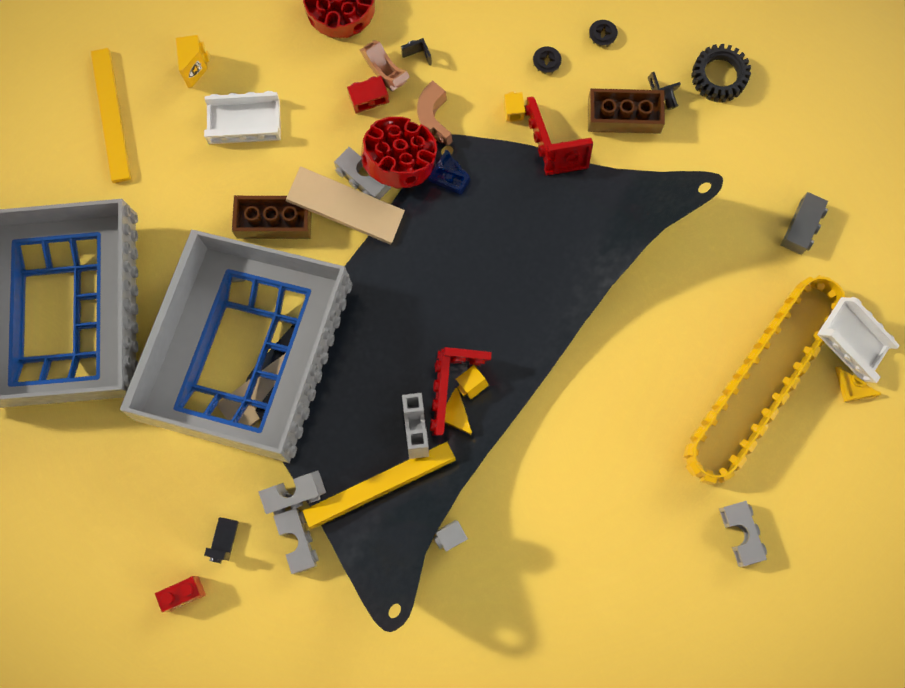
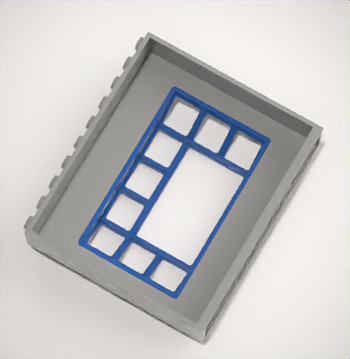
(189, 324)
(116, 326)

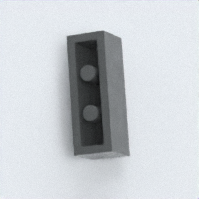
(805, 223)

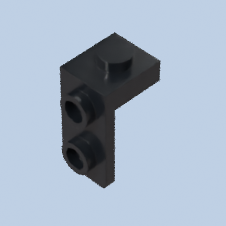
(222, 540)

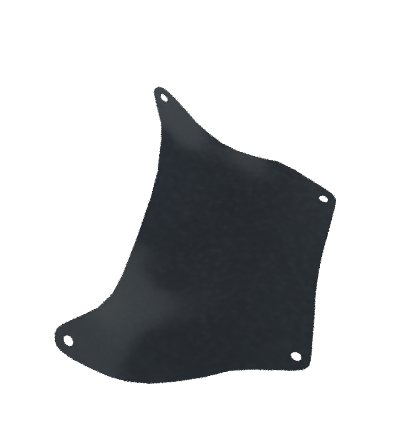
(484, 270)

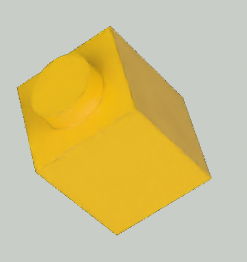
(514, 106)
(471, 382)

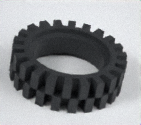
(712, 90)

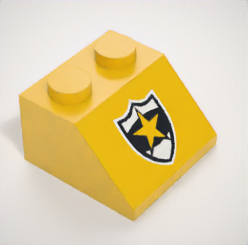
(191, 58)

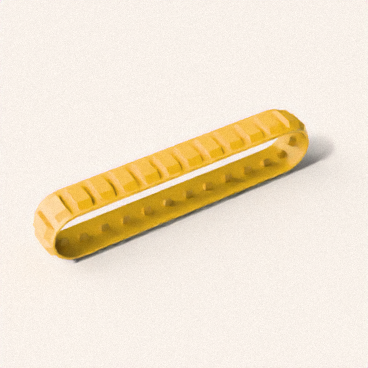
(834, 292)

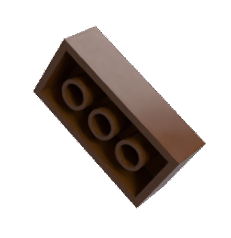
(626, 111)
(269, 218)

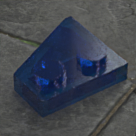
(449, 174)

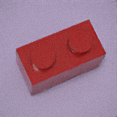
(368, 94)
(180, 594)

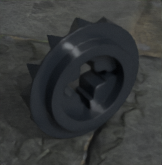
(610, 31)
(541, 54)

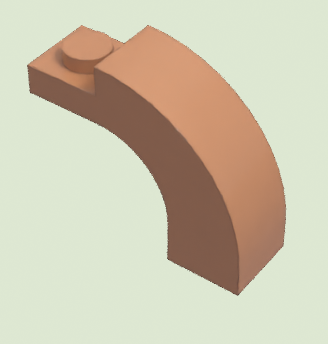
(383, 66)
(429, 101)

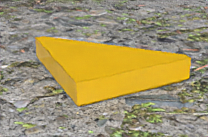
(853, 387)
(456, 413)

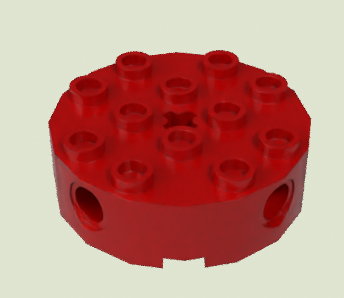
(339, 17)
(398, 152)

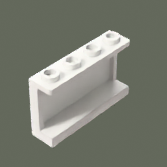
(243, 117)
(857, 338)

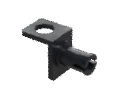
(669, 96)

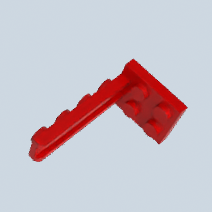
(560, 156)
(440, 386)

